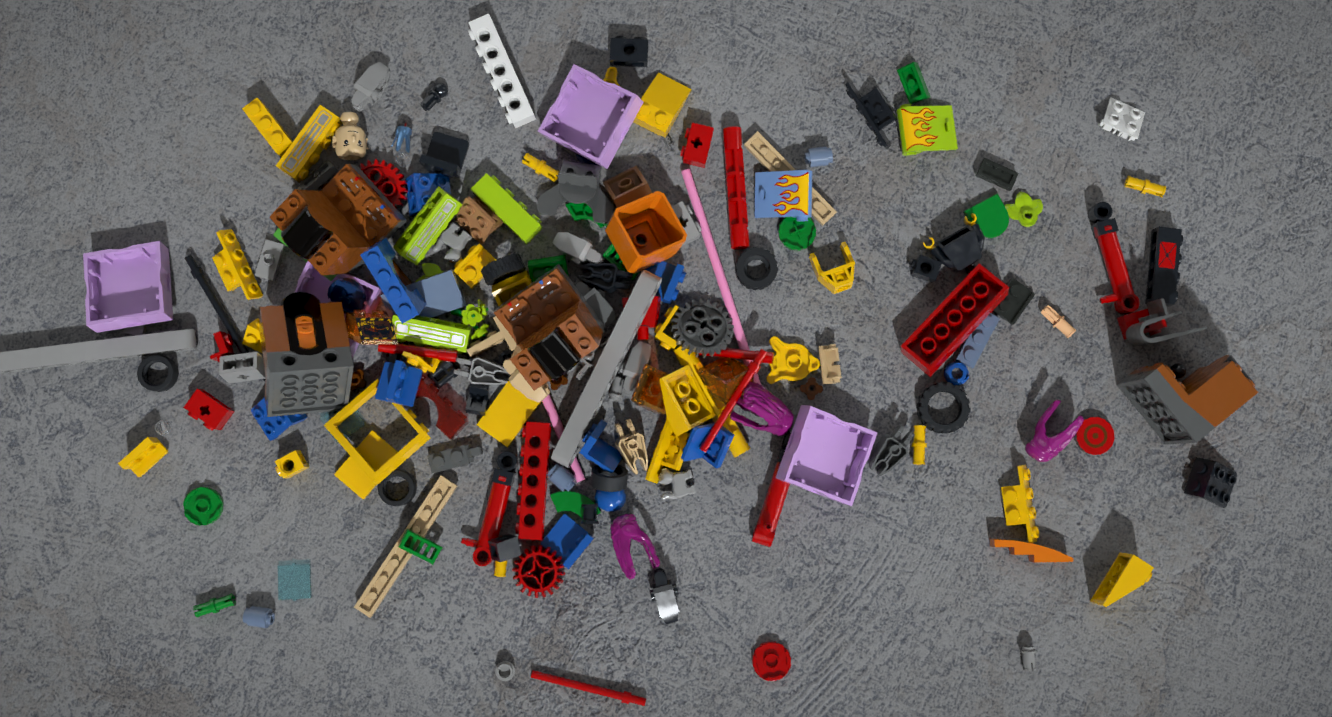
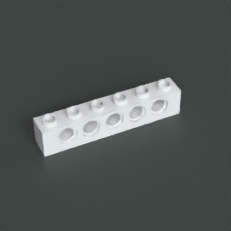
(483, 27)

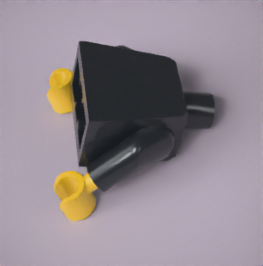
(960, 248)

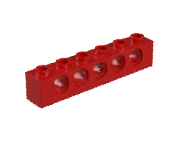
(543, 431)

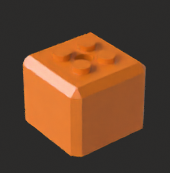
(654, 222)

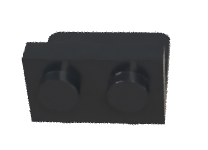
(445, 155)
(1211, 482)

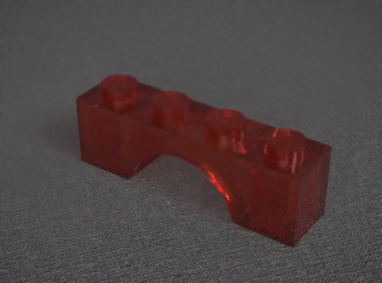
(449, 420)

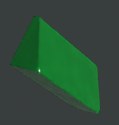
(913, 83)
(540, 266)

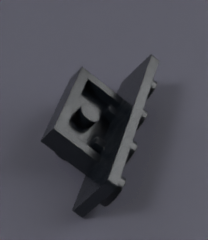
(875, 110)

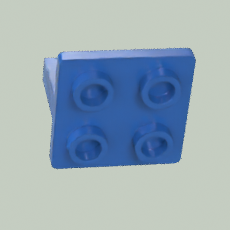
(398, 383)

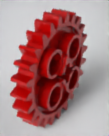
(395, 180)

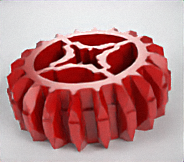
(540, 580)

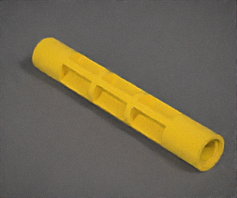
(739, 444)

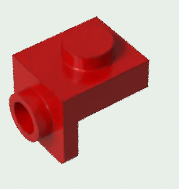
(224, 344)

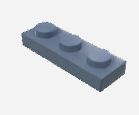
(977, 341)

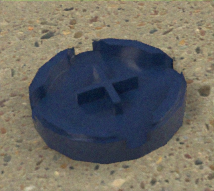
(347, 292)

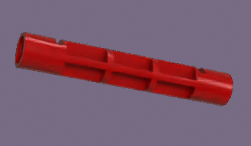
(736, 188)

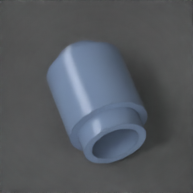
(818, 156)
(561, 478)
(258, 617)

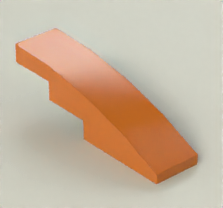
(1036, 552)

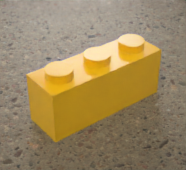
(268, 126)

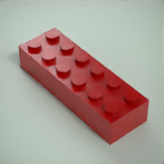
(954, 320)

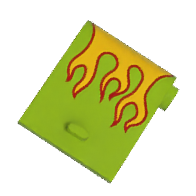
(926, 129)

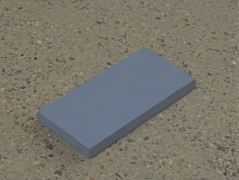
(438, 291)

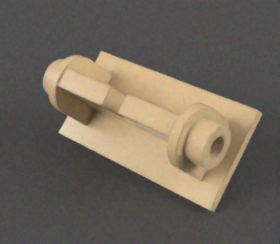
(828, 355)

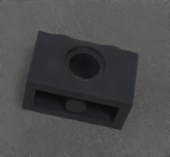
(638, 58)

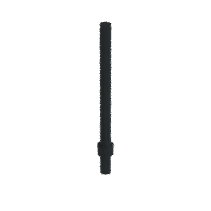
(198, 274)

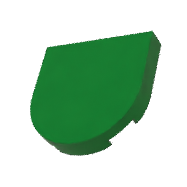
(990, 216)

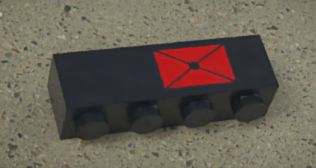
(1164, 265)

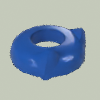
(948, 370)

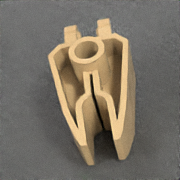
(521, 384)
(631, 447)

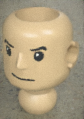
(350, 139)

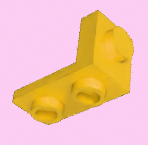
(666, 341)
(423, 363)

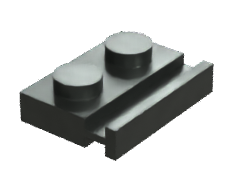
(1014, 302)

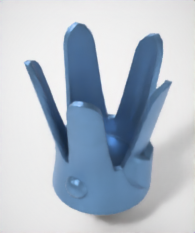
(402, 132)

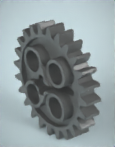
(695, 341)

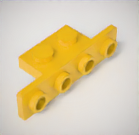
(234, 266)
(667, 452)
(1018, 504)

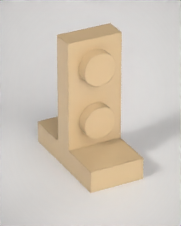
(493, 339)

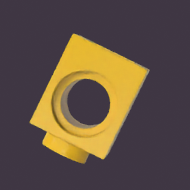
(300, 464)

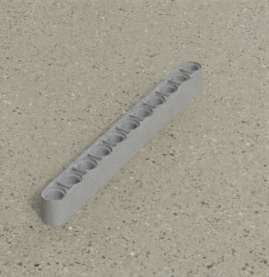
(97, 351)
(606, 368)

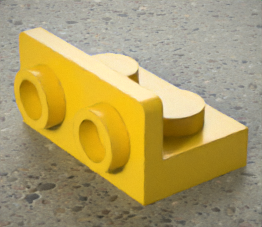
(470, 268)
(144, 456)

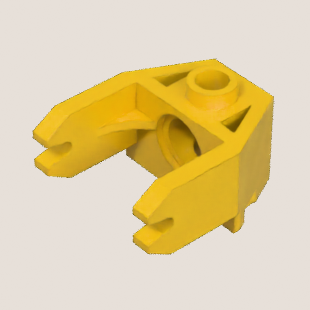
(843, 273)

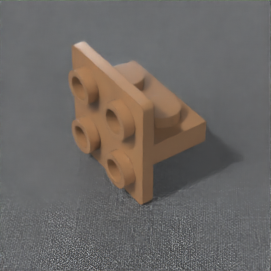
(477, 219)

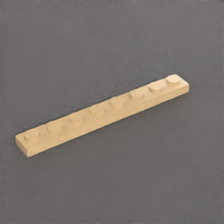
(398, 557)

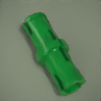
(214, 605)

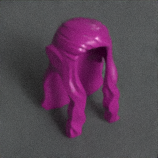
(765, 405)
(1045, 448)
(622, 531)

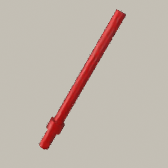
(753, 368)
(626, 697)

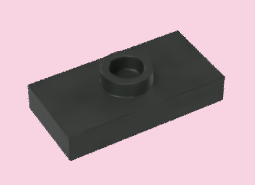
(997, 174)

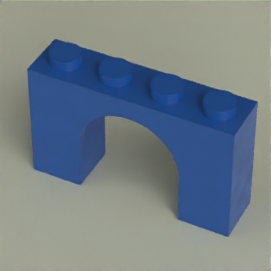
(379, 261)

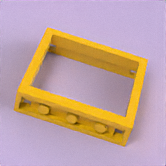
(398, 458)

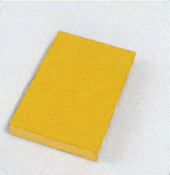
(507, 414)
(376, 453)

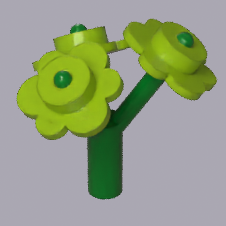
(472, 315)

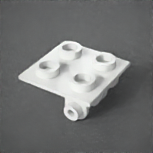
(1122, 118)

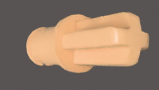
(1058, 321)

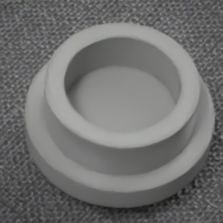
(505, 670)

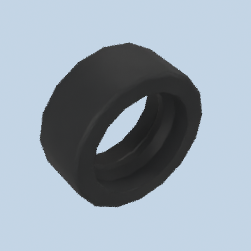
(144, 366)
(607, 481)
(398, 502)

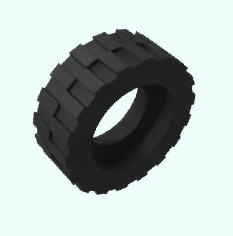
(756, 254)
(502, 269)

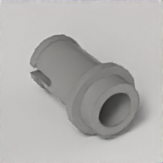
(616, 389)
(1028, 657)

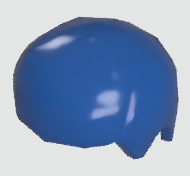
(610, 500)

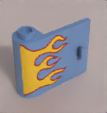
(784, 194)

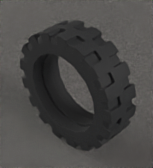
(961, 398)

